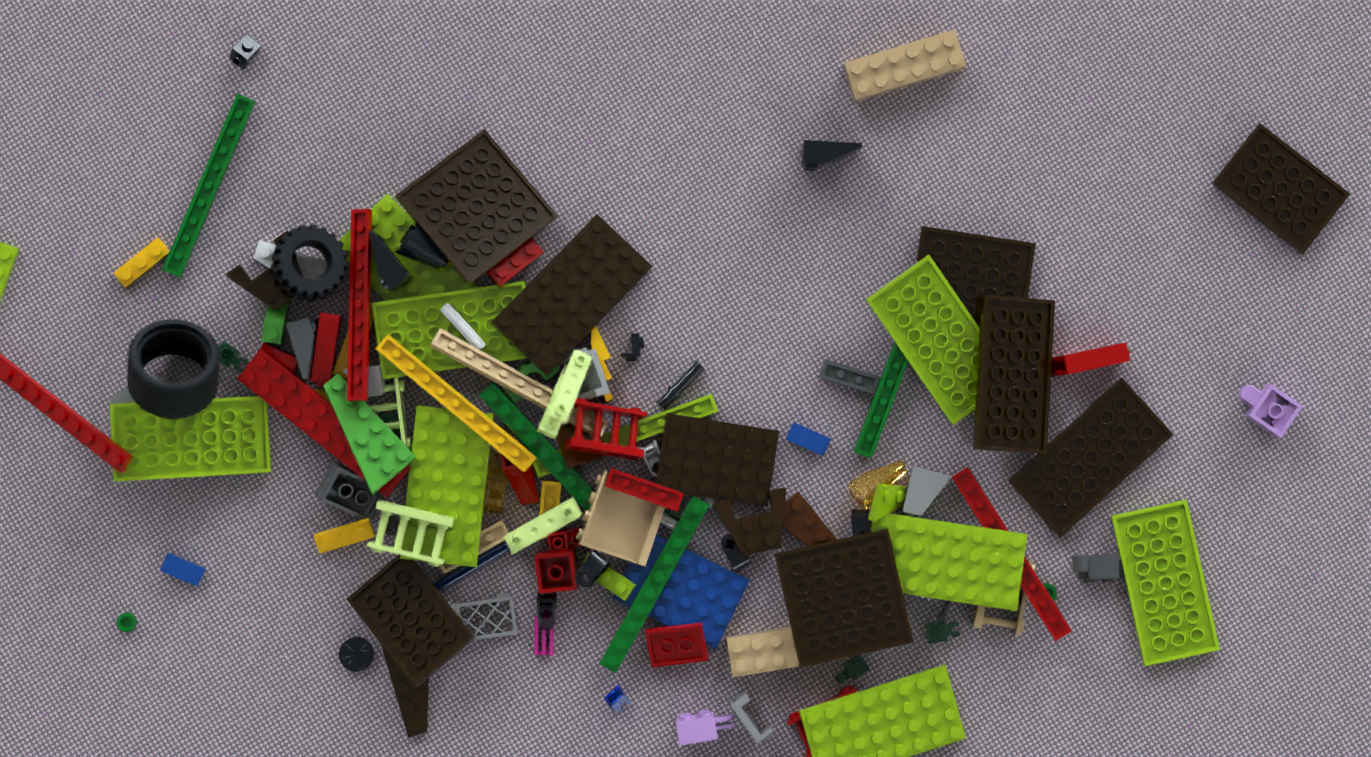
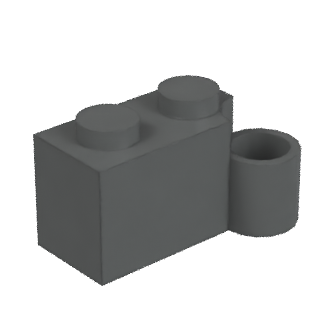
(1096, 567)

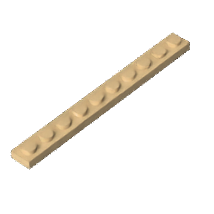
(505, 375)

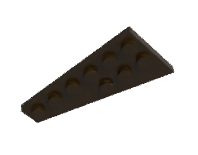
(411, 700)

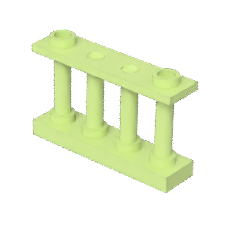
(399, 387)
(564, 394)
(405, 514)
(543, 525)

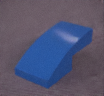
(808, 439)
(182, 569)

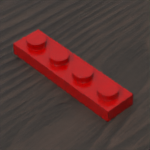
(644, 489)

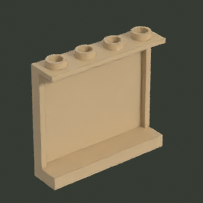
(619, 523)

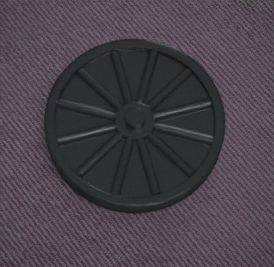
(356, 654)

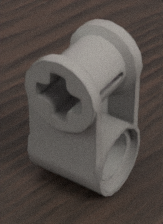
(652, 457)

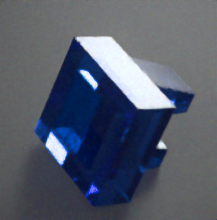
(616, 699)

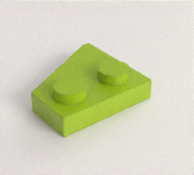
(886, 500)

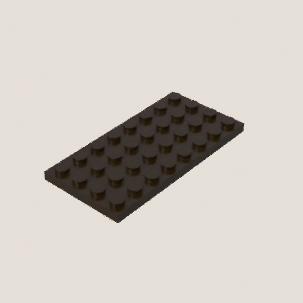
(571, 295)
(1014, 374)
(1090, 457)

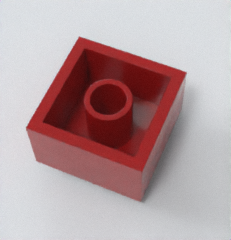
(556, 570)

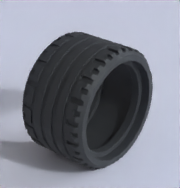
(180, 339)

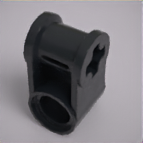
(860, 521)
(733, 555)
(593, 567)
(546, 608)

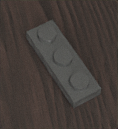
(849, 376)

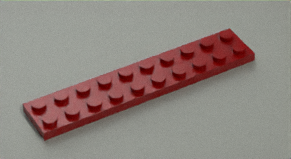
(304, 409)

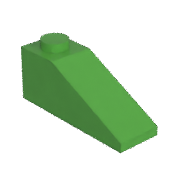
(275, 324)

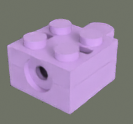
(1268, 410)
(701, 726)

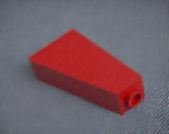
(326, 348)
(1090, 359)

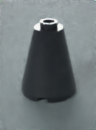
(420, 248)

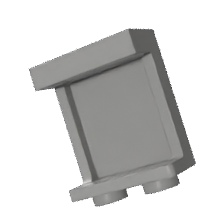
(594, 380)
(737, 705)

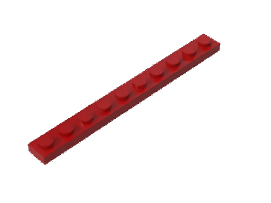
(359, 305)
(64, 415)
(1029, 581)

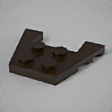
(264, 285)
(758, 531)

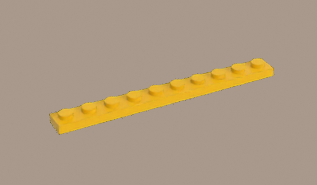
(456, 403)

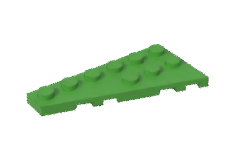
(372, 442)

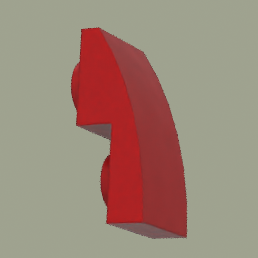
(284, 357)
(563, 539)

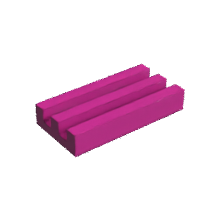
(536, 639)

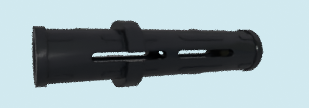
(675, 391)

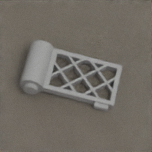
(500, 597)

